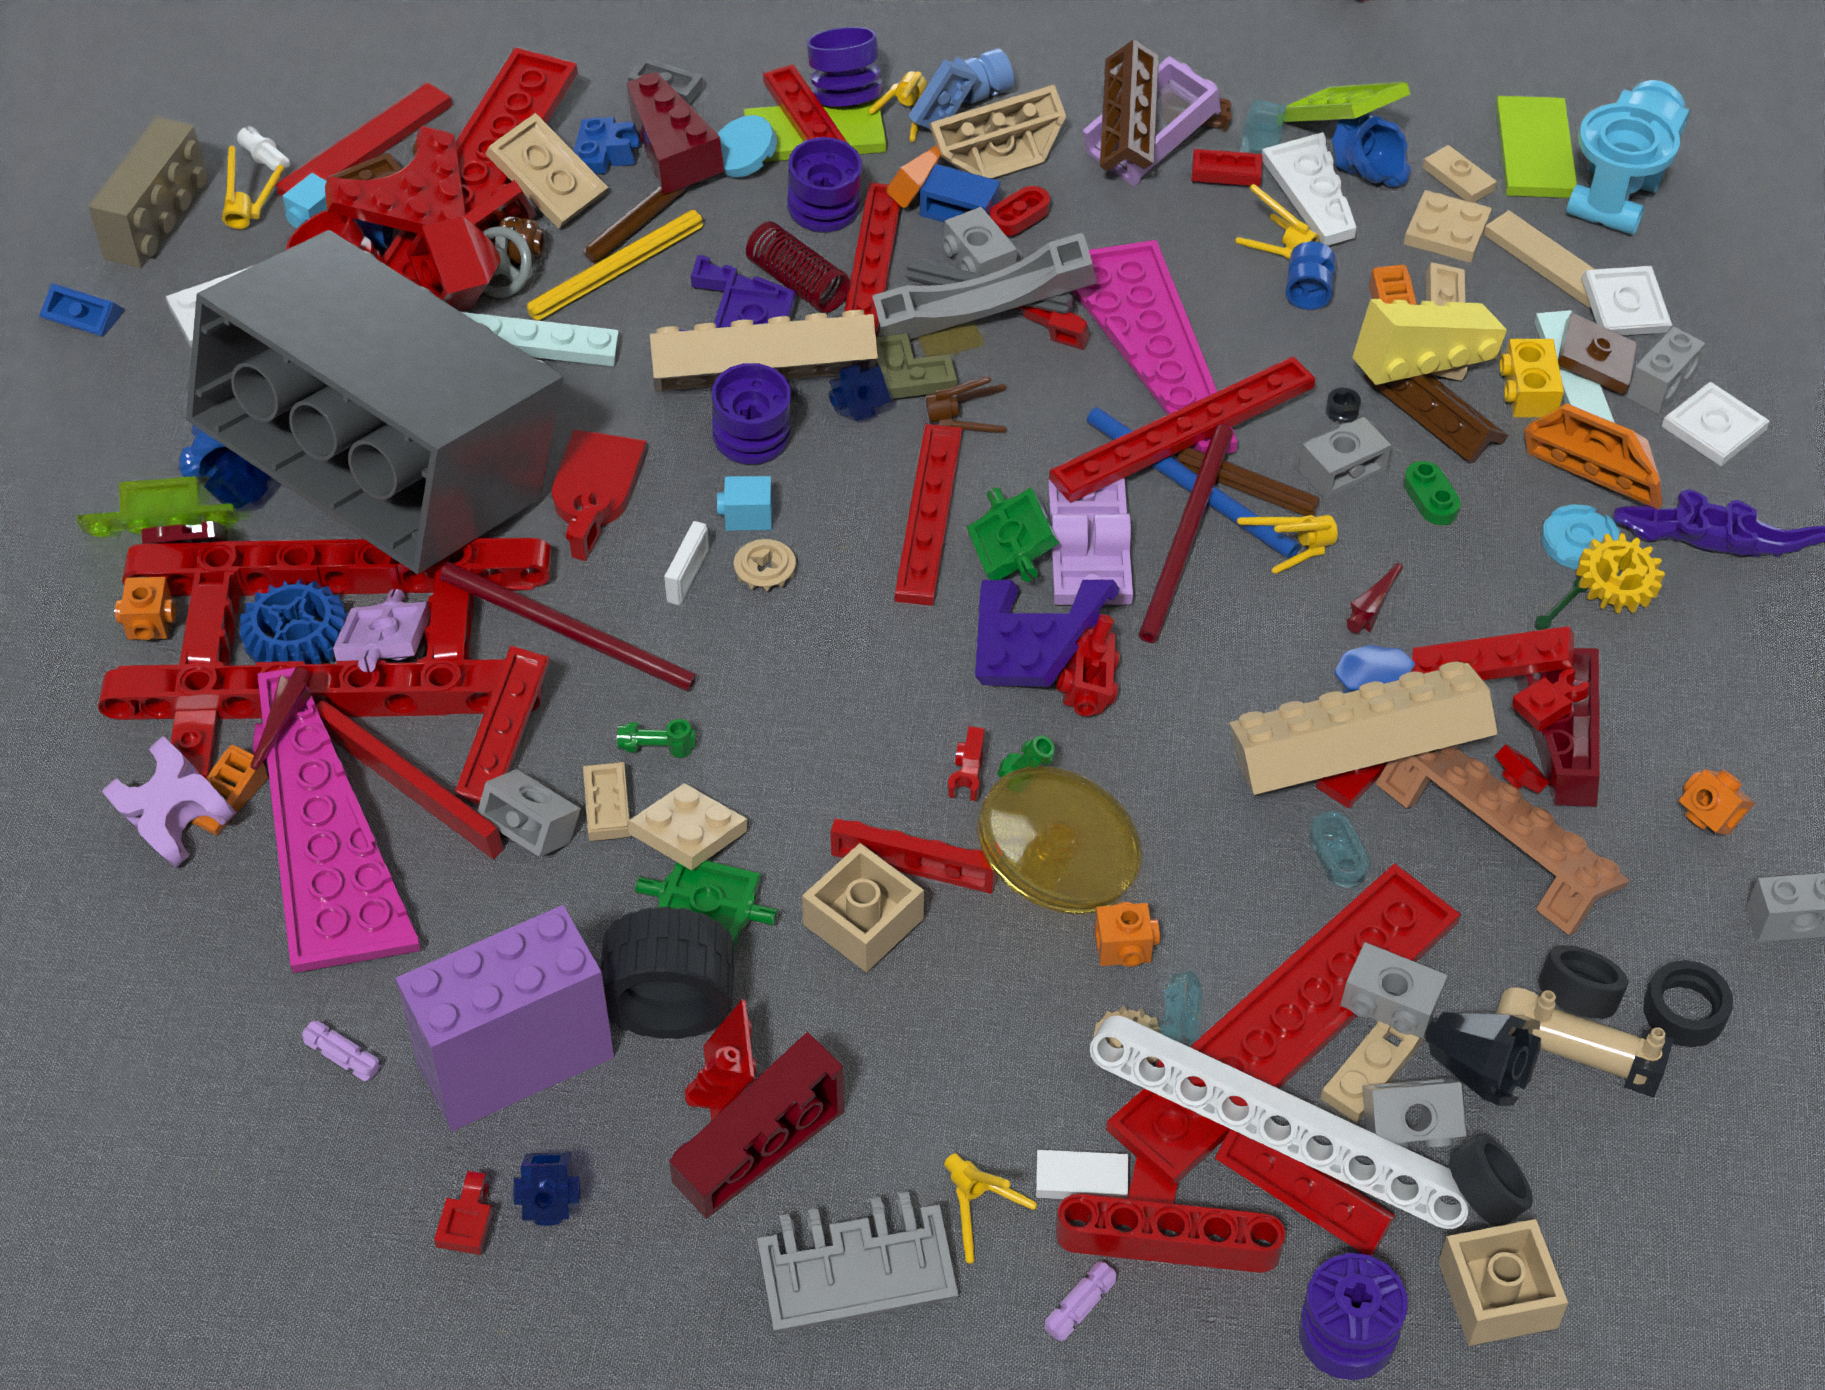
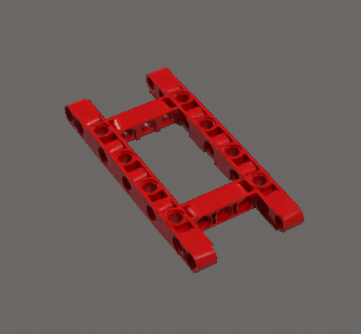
(226, 570)

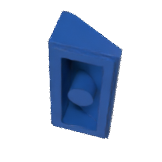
(80, 310)

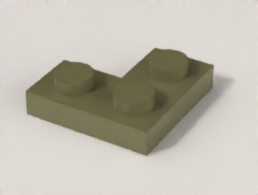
(912, 376)

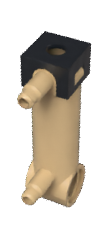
(1632, 1057)

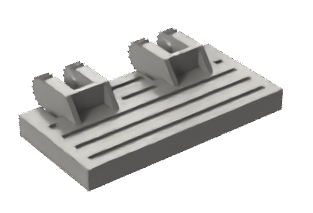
(857, 1272)

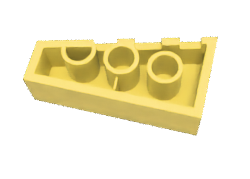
(1424, 338)

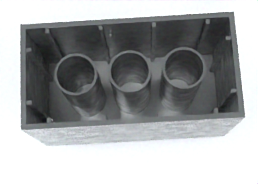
(371, 398)

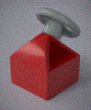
(460, 259)

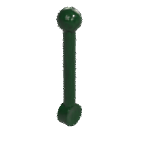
(1544, 622)

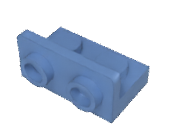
(944, 92)

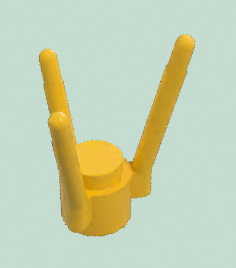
(907, 92)
(238, 205)
(1295, 234)
(1311, 532)

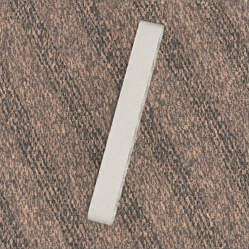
(1292, 1140)

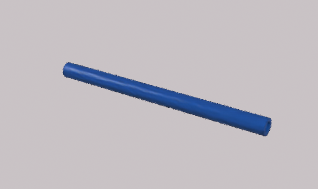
(1186, 478)

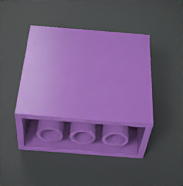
(506, 1017)

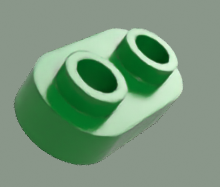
(1428, 489)

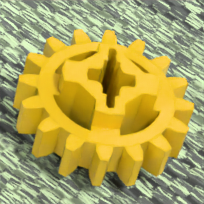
(1636, 584)

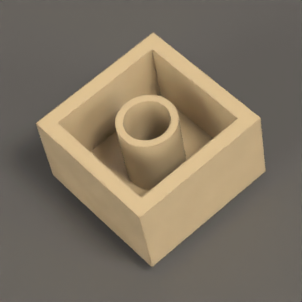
(863, 907)
(1502, 1282)

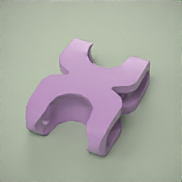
(168, 802)

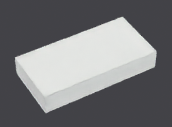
(686, 563)
(1084, 1173)

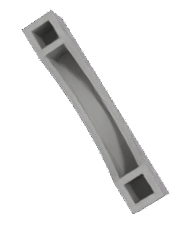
(1044, 274)

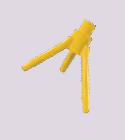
(972, 1184)

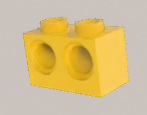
(1532, 377)

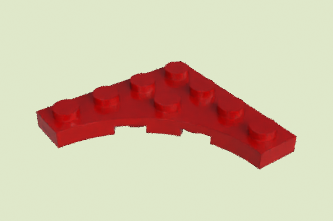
(413, 197)

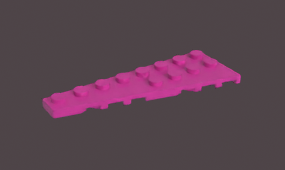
(1148, 325)
(331, 871)

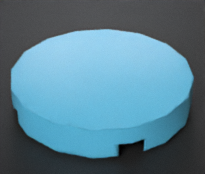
(746, 144)
(1571, 531)

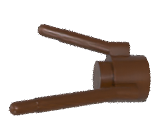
(944, 404)

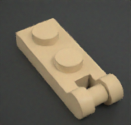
(1371, 1063)

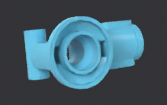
(1628, 151)

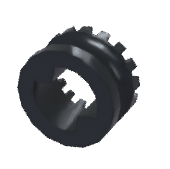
(1346, 412)

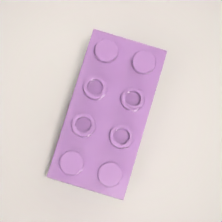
(1092, 541)

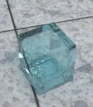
(1263, 126)

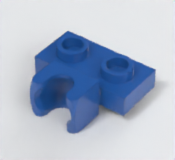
(606, 141)

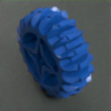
(290, 617)

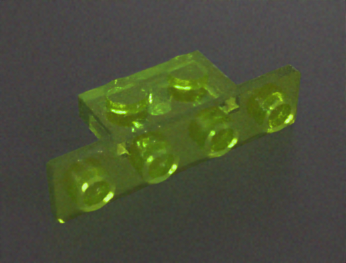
(157, 505)

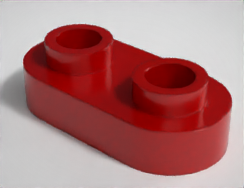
(1021, 209)

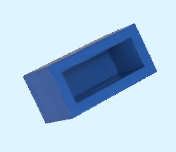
(955, 192)

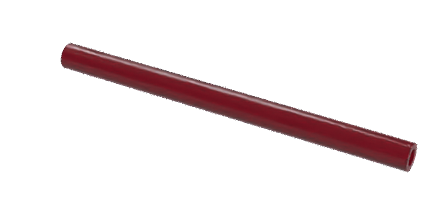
(1185, 534)
(568, 627)

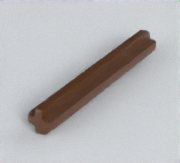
(629, 224)
(1255, 484)

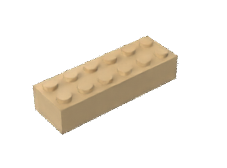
(793, 348)
(1362, 727)

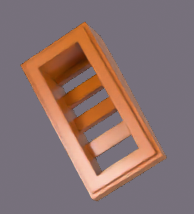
(912, 177)
(1392, 281)
(234, 767)

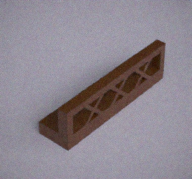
(1136, 104)
(1443, 414)

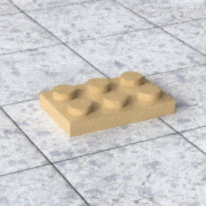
(546, 170)

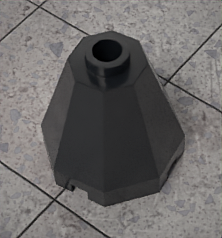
(1487, 1051)

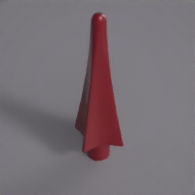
(1368, 605)
(288, 700)

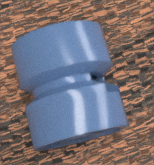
(994, 75)

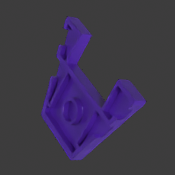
(742, 296)
(1032, 646)

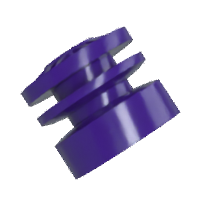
(845, 66)
(824, 184)
(751, 413)
(1349, 1339)

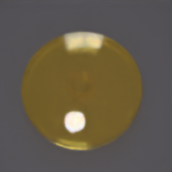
(1058, 839)

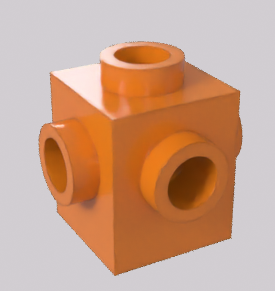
(146, 608)
(1715, 801)
(1125, 934)

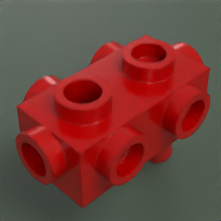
(1091, 669)

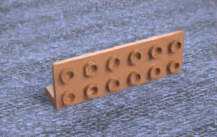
(1578, 871)

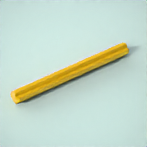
(614, 265)

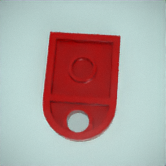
(598, 464)

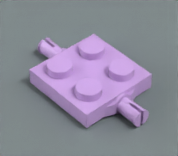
(382, 631)

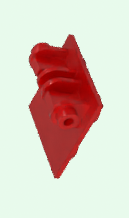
(727, 1064)

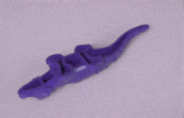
(1716, 527)

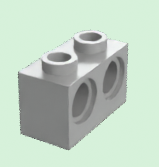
(1665, 370)

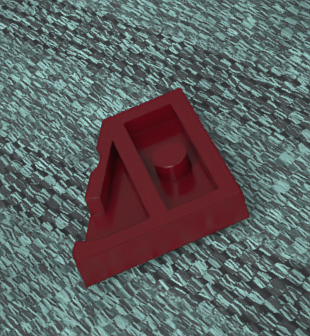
(205, 533)

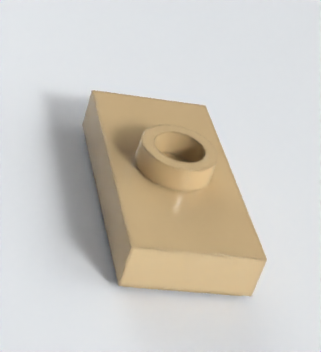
(1459, 174)
(606, 801)

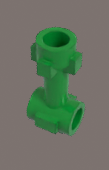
(677, 736)
(1035, 752)

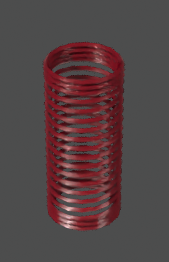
(818, 286)

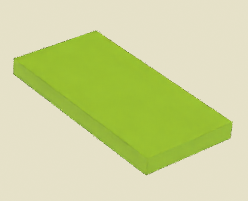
(1345, 101)
(855, 123)
(1535, 146)

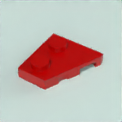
(504, 202)

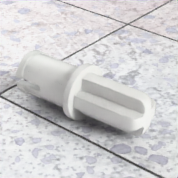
(262, 149)

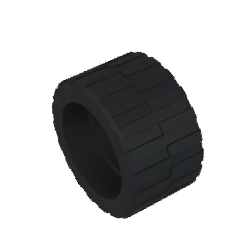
(667, 972)

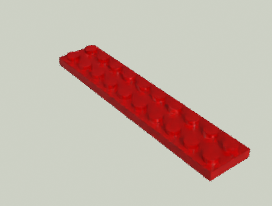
(523, 87)
(1286, 1017)

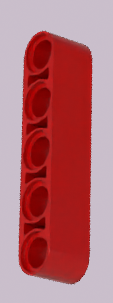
(1190, 1222)

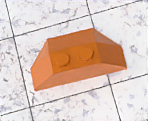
(1597, 452)

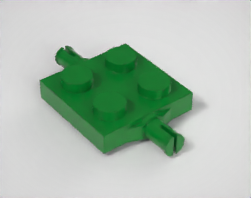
(1012, 534)
(713, 890)

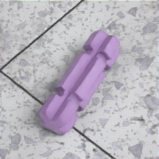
(341, 1050)
(1080, 1301)

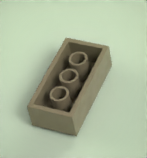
(148, 192)

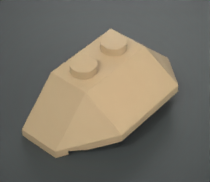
(1002, 135)

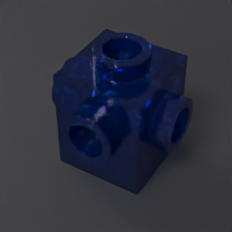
(858, 391)
(237, 481)
(547, 1188)

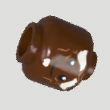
(529, 231)

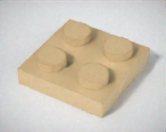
(1447, 226)
(687, 826)

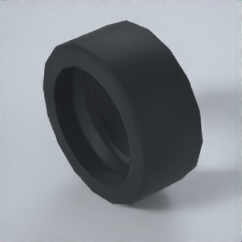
(1700, 979)
(1583, 981)
(1490, 1180)

